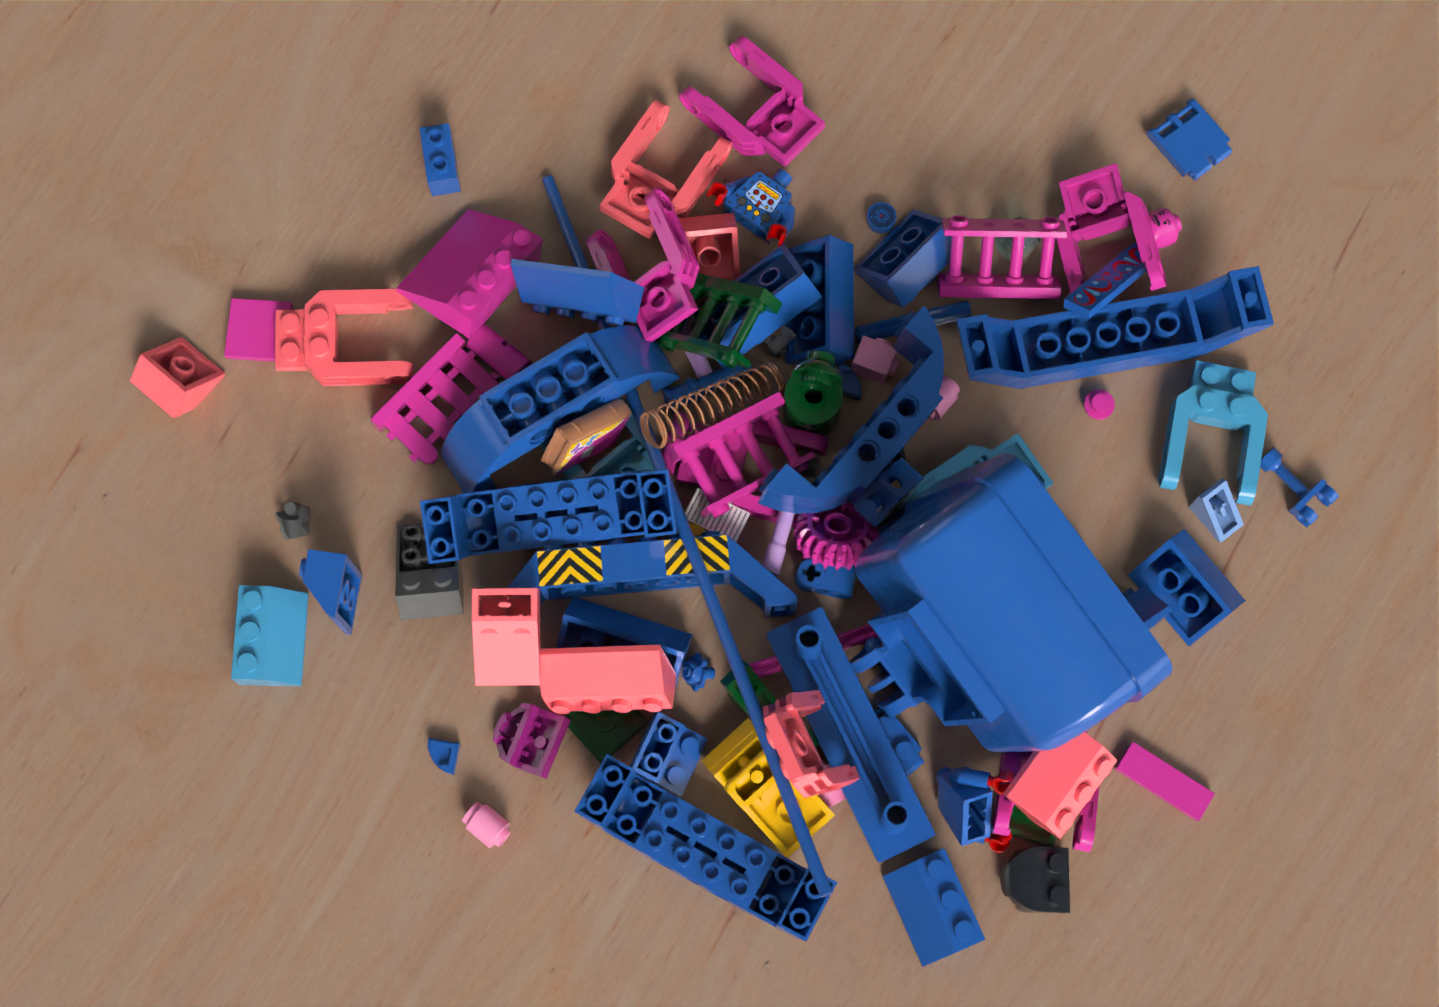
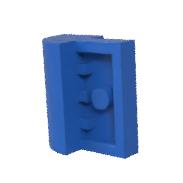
(668, 754)

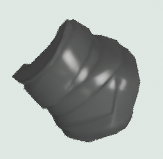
(294, 520)

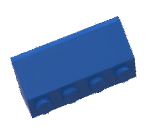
(784, 280)
(577, 291)
(830, 320)
(599, 626)

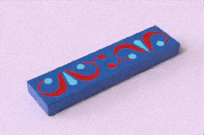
(1106, 283)

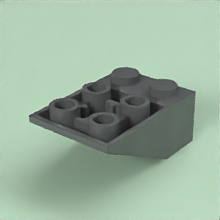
(422, 587)

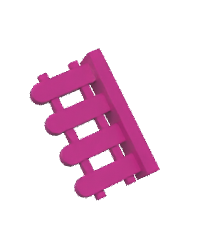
(421, 405)

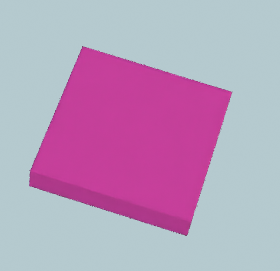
(252, 329)

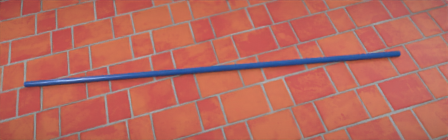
(708, 591)

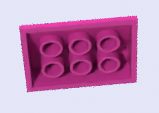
(470, 270)

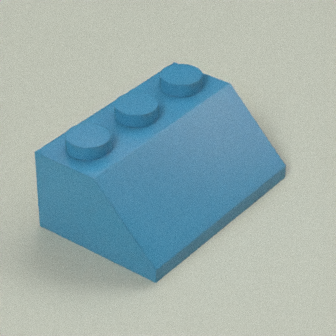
(269, 636)

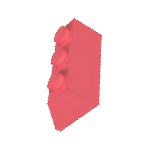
(1060, 782)

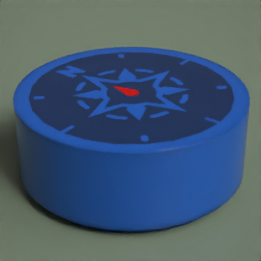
(881, 217)

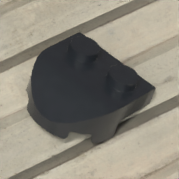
(1038, 879)

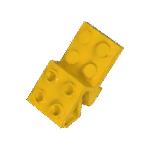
(747, 778)

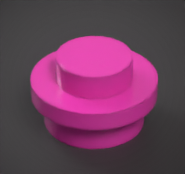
(1099, 404)

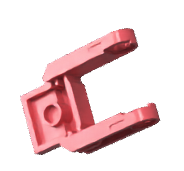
(632, 181)
(309, 338)
(796, 749)

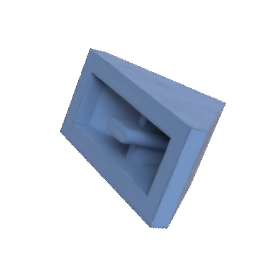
(1218, 511)

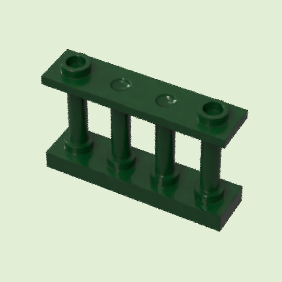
(718, 291)

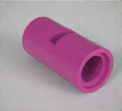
(496, 352)

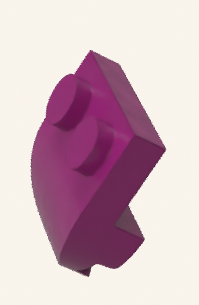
(530, 738)

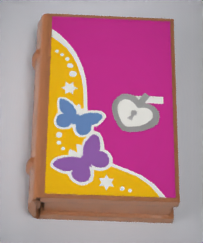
(586, 436)

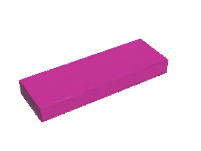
(1165, 781)

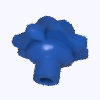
(697, 671)

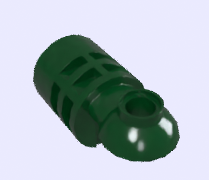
(814, 382)

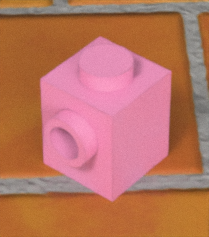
(875, 359)

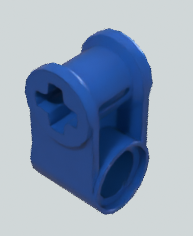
(826, 581)

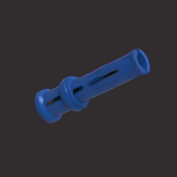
(692, 385)

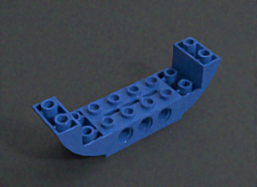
(548, 395)
(877, 441)
(548, 514)
(702, 849)

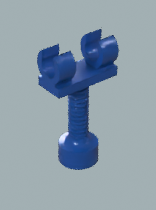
(1302, 512)

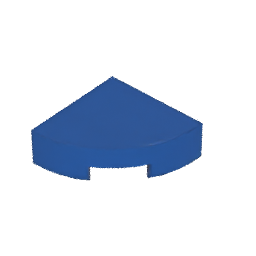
(851, 384)
(444, 754)

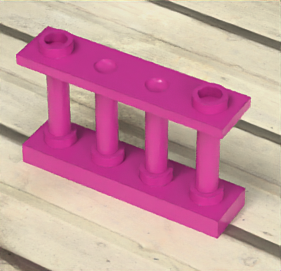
(1007, 285)
(715, 438)

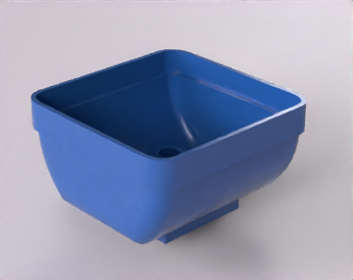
(1001, 614)

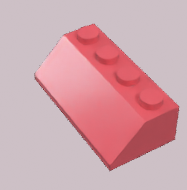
(606, 679)

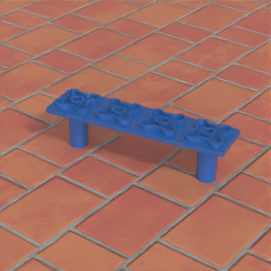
(851, 735)

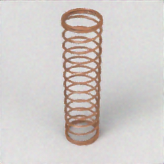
(662, 428)

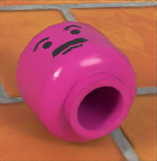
(1164, 226)

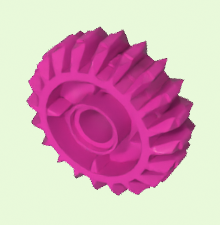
(834, 536)

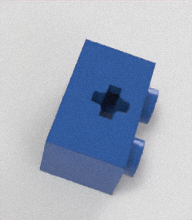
(440, 159)

